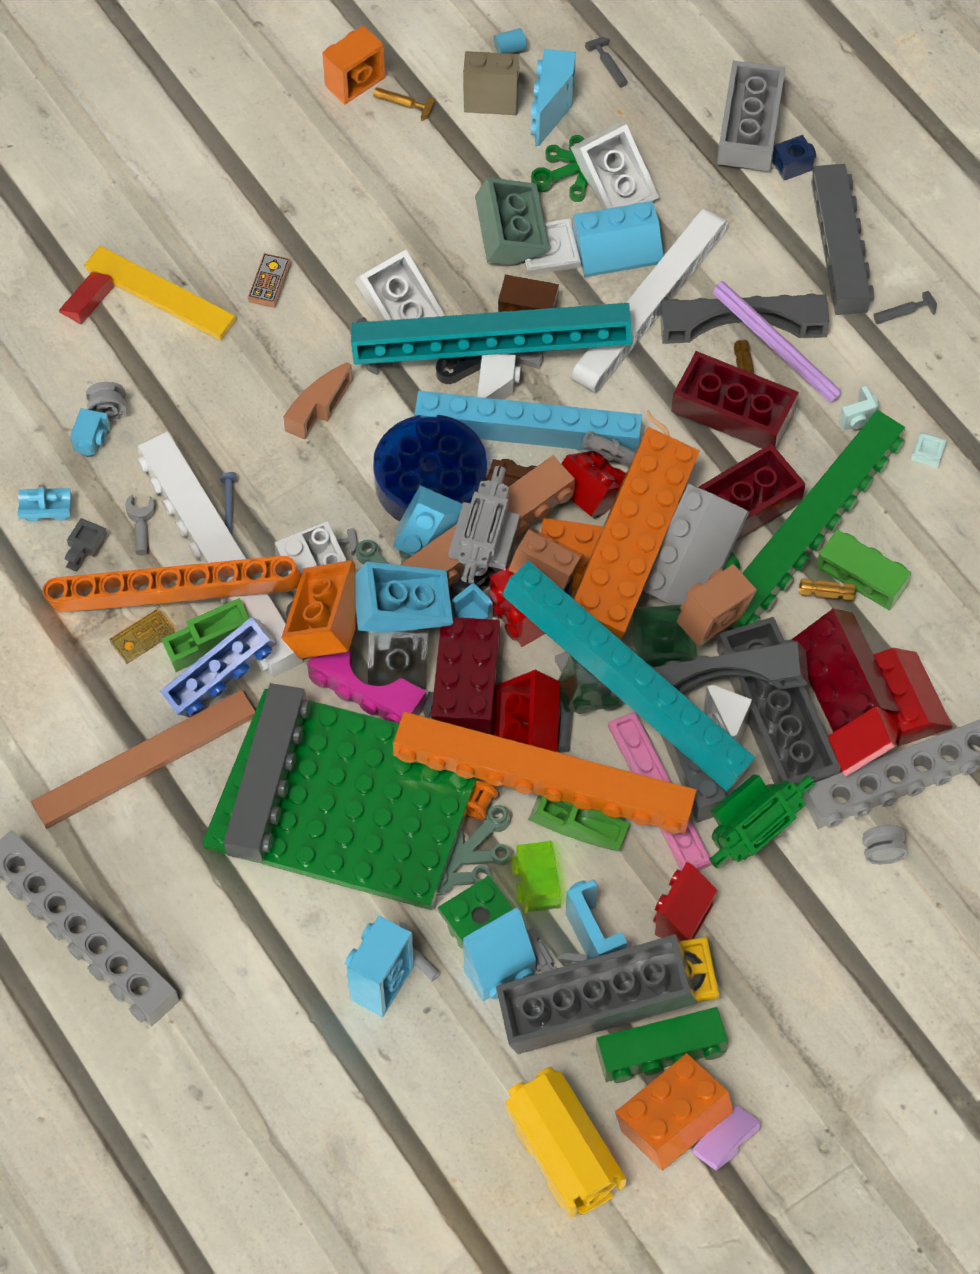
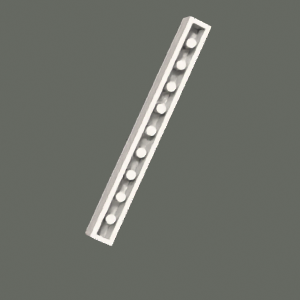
(208, 535)

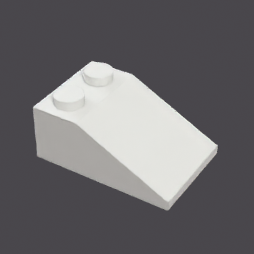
(614, 168)
(398, 290)

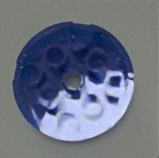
(428, 453)

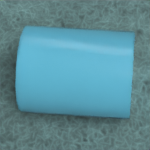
(510, 41)

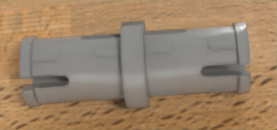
(608, 448)

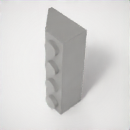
(694, 544)

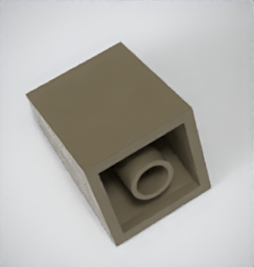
(491, 83)

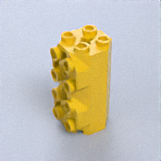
(563, 1142)

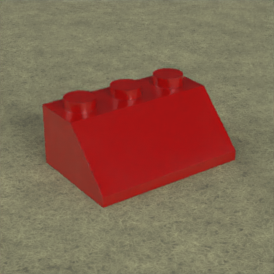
(914, 694)
(528, 710)

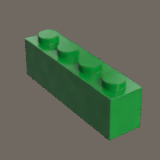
(661, 1044)

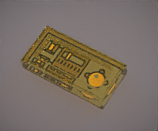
(141, 636)

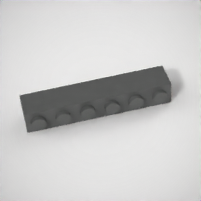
(841, 239)
(266, 773)

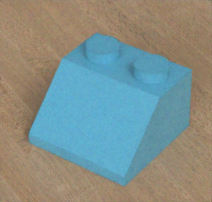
(425, 520)

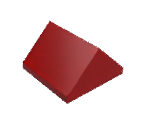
(864, 739)

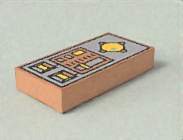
(269, 280)

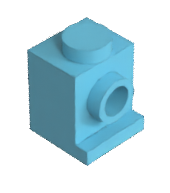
(89, 431)

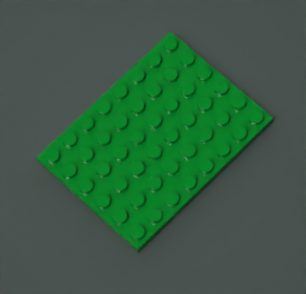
(357, 809)

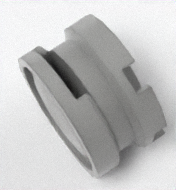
(107, 398)
(884, 844)

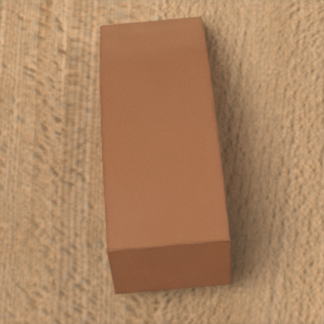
(317, 401)

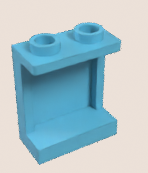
(579, 902)

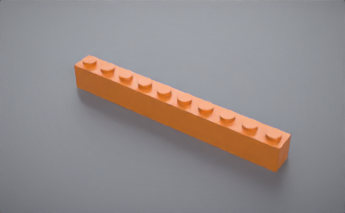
(543, 773)

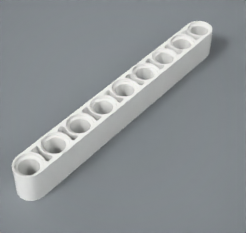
(645, 303)

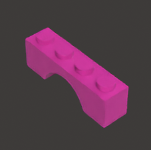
(386, 701)

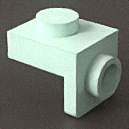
(858, 414)

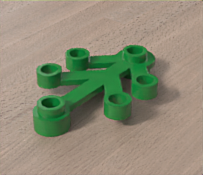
(548, 177)

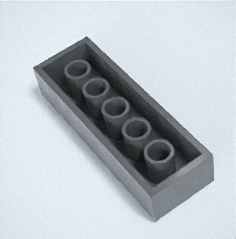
(782, 719)
(596, 994)

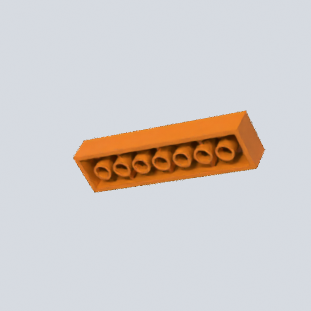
(635, 529)

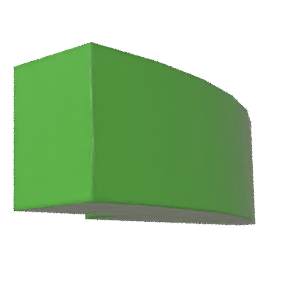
(203, 634)
(583, 825)

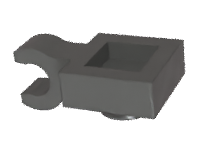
(83, 539)

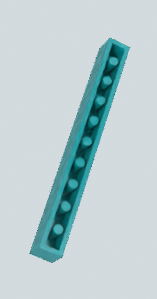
(491, 333)
(628, 676)

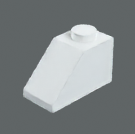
(498, 376)

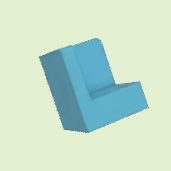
(472, 604)

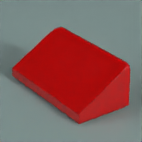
(87, 297)

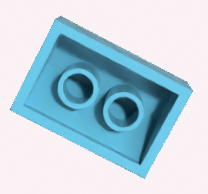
(618, 238)

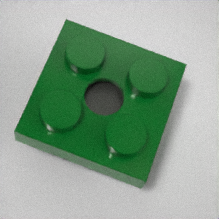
(474, 908)

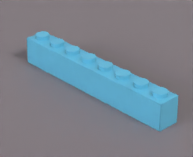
(531, 421)

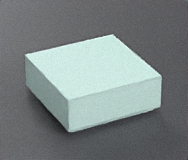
(928, 450)

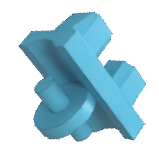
(44, 503)

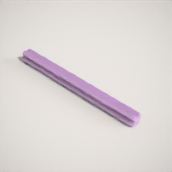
(776, 341)

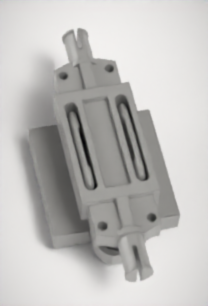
(485, 529)

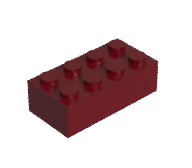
(734, 401)
(760, 485)
(843, 669)
(467, 673)

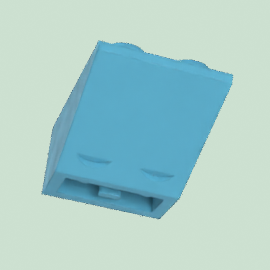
(553, 91)

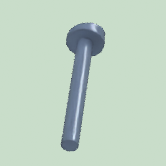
(228, 478)

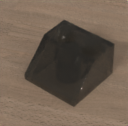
(398, 656)

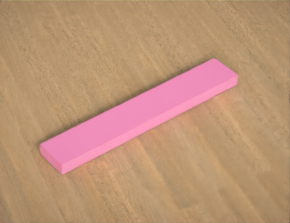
(643, 760)

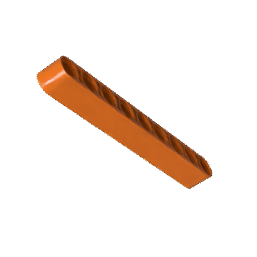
(183, 590)

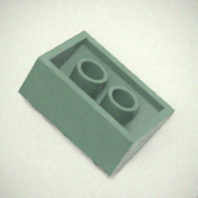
(511, 221)

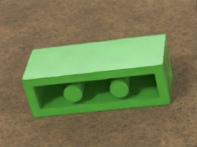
(865, 567)

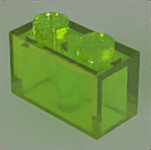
(537, 876)

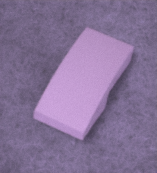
(723, 1140)

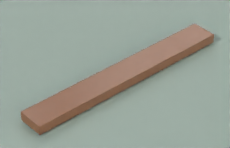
(143, 759)

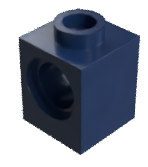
(793, 157)

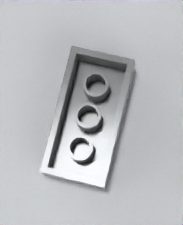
(751, 115)

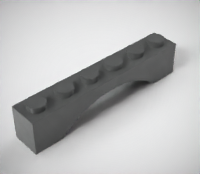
(800, 315)
(778, 665)

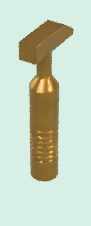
(405, 101)

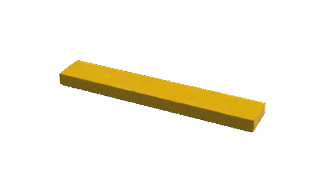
(161, 293)

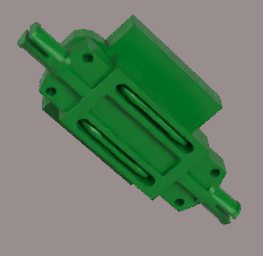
(755, 816)

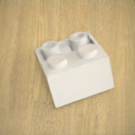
(311, 548)

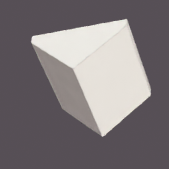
(727, 710)

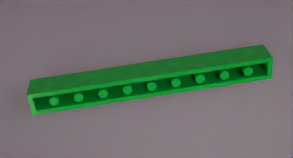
(820, 512)

